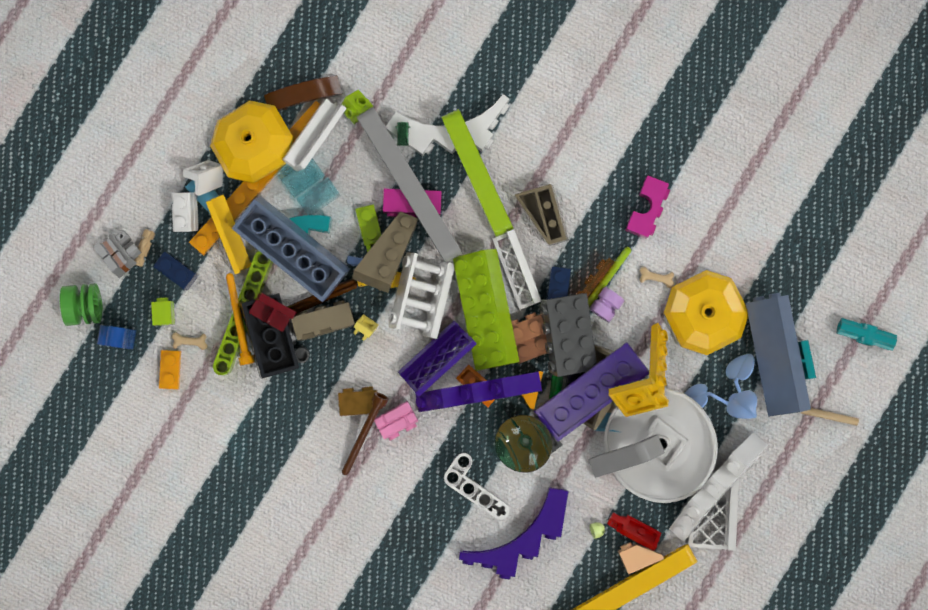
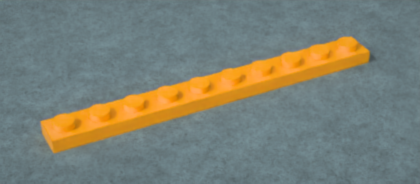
(245, 193)

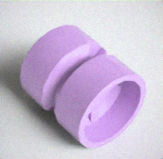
(606, 304)

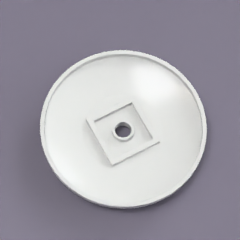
(688, 454)

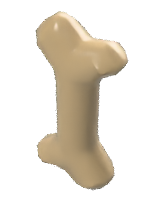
(647, 275)
(179, 340)

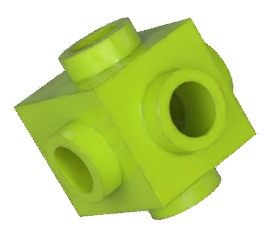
(355, 105)

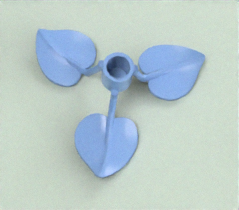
(740, 404)

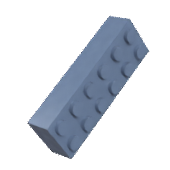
(291, 248)

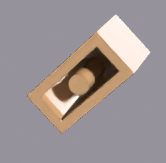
(637, 557)

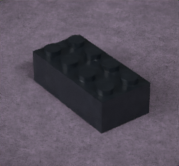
(271, 347)

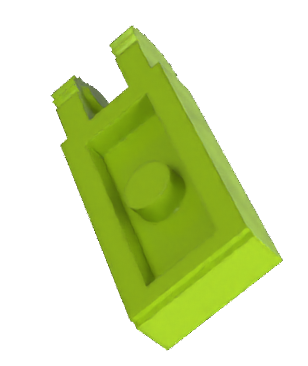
(368, 225)

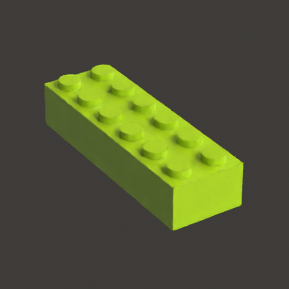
(486, 309)

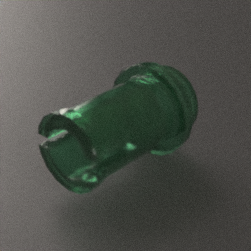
(402, 133)

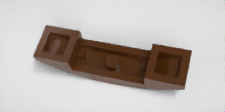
(304, 92)

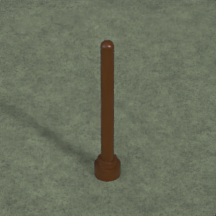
(378, 401)

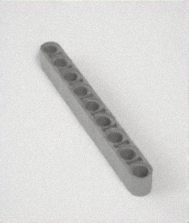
(409, 185)

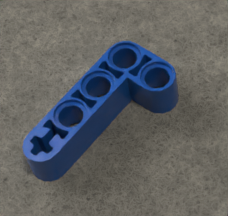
(116, 337)

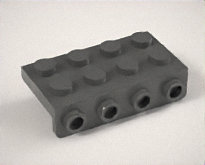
(568, 334)

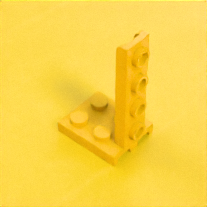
(650, 392)

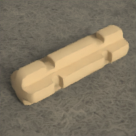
(144, 246)

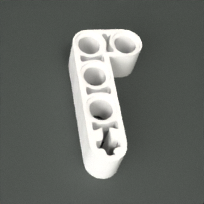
(478, 489)

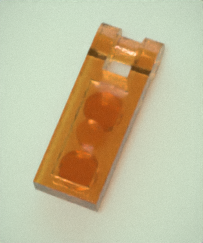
(592, 281)

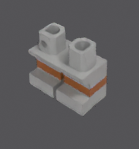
(116, 255)

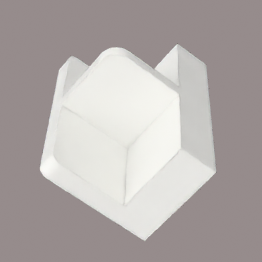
(206, 175)

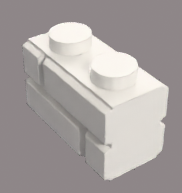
(184, 212)

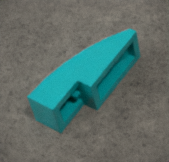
(313, 223)

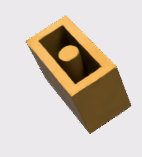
(355, 402)

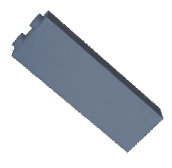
(778, 355)

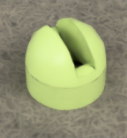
(597, 529)

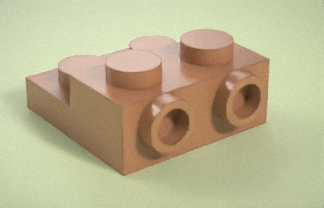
(529, 337)

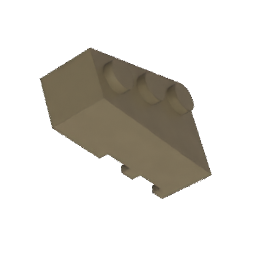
(544, 211)

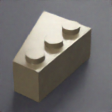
(323, 320)

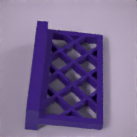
(438, 349)

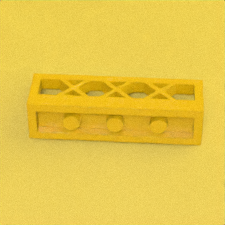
(230, 239)

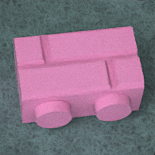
(396, 420)

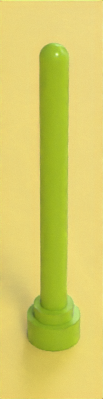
(609, 275)

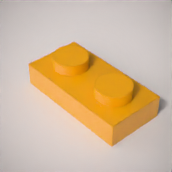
(170, 369)

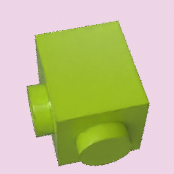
(163, 312)

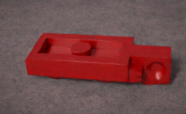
(635, 530)

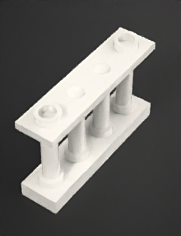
(438, 300)

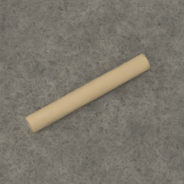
(832, 416)

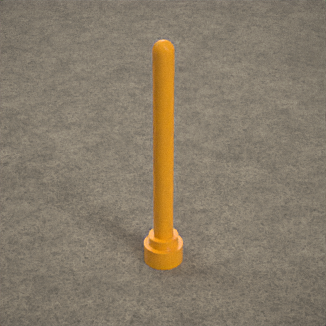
(245, 356)

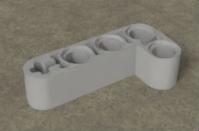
(626, 456)

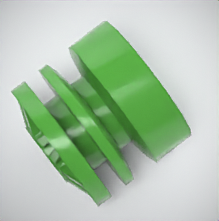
(81, 304)

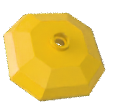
(262, 153)
(687, 314)

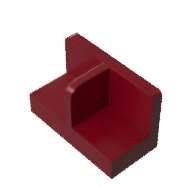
(271, 312)

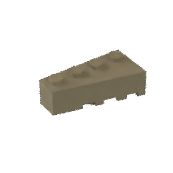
(384, 258)

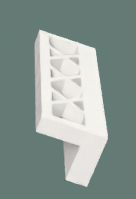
(313, 135)
(525, 271)

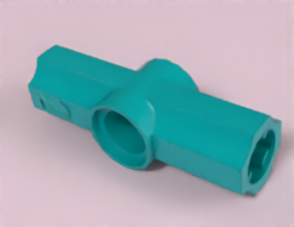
(866, 334)

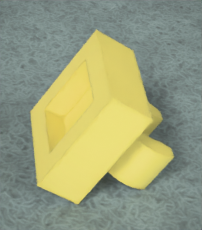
(365, 326)

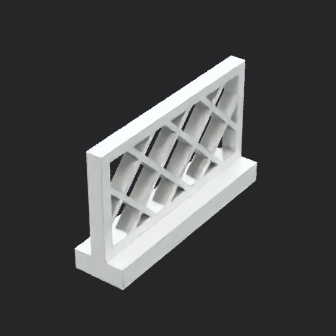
(730, 522)

